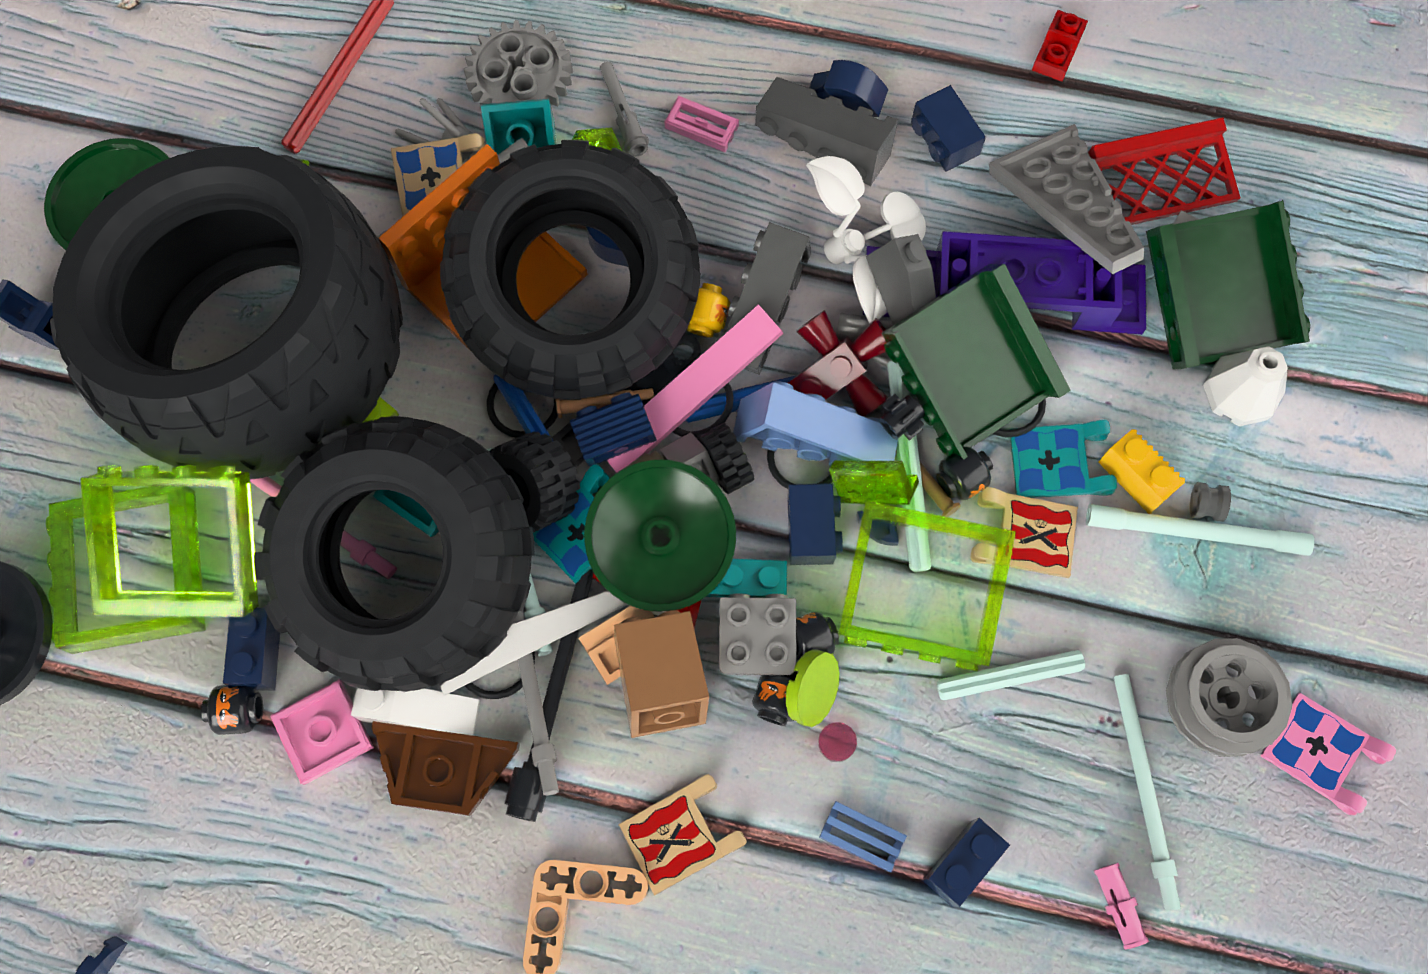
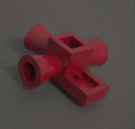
(841, 363)

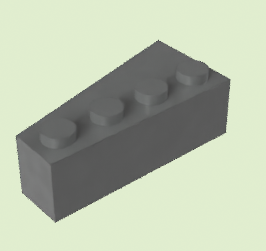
(826, 127)
(769, 279)

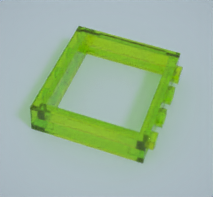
(942, 525)
(103, 548)
(62, 565)

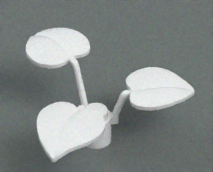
(839, 189)

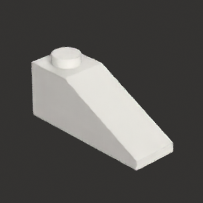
(418, 709)

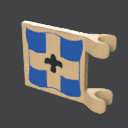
(428, 164)

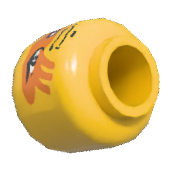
(709, 312)

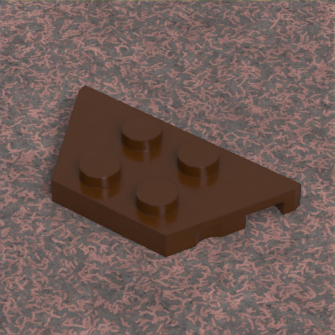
(440, 767)

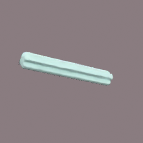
(1010, 675)

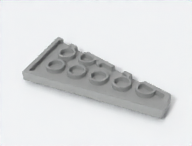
(1072, 195)

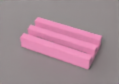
(698, 128)

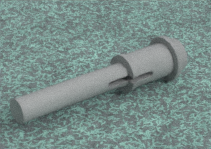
(634, 140)

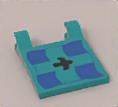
(1054, 461)
(565, 538)

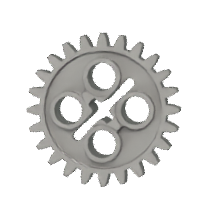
(519, 68)

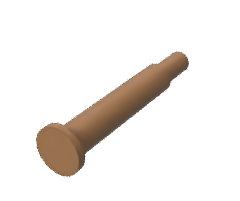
(573, 406)
(937, 493)

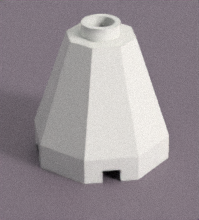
(1247, 385)

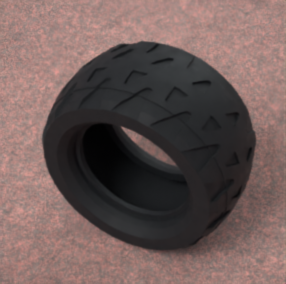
(173, 242)

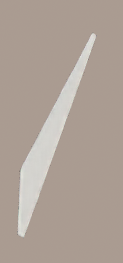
(536, 633)

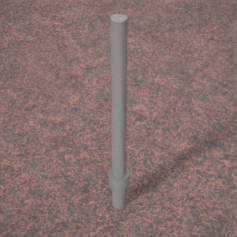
(543, 752)

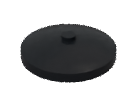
(24, 630)

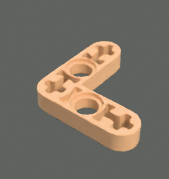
(559, 899)

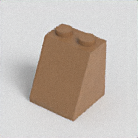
(661, 673)

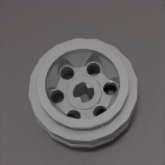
(1196, 706)

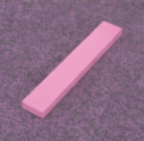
(705, 378)

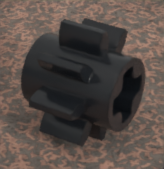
(902, 417)

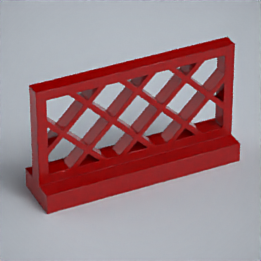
(1163, 144)

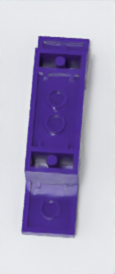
(1048, 276)

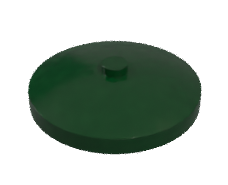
(89, 178)
(660, 535)

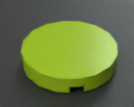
(814, 688)

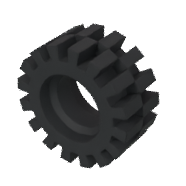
(727, 458)

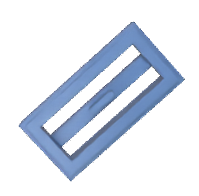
(893, 851)

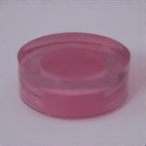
(837, 742)

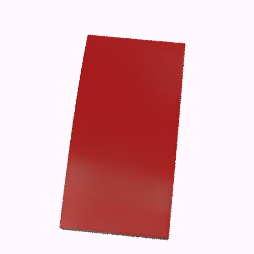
(1059, 45)

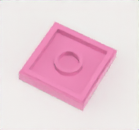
(321, 732)

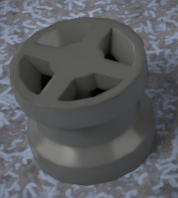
(1210, 501)

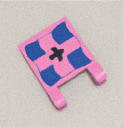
(1322, 750)

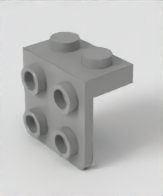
(757, 635)

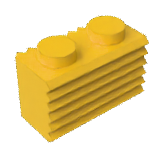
(1141, 471)

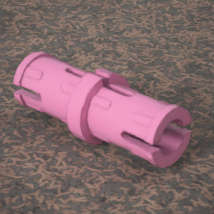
(1121, 906)

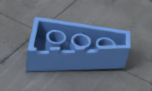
(811, 426)

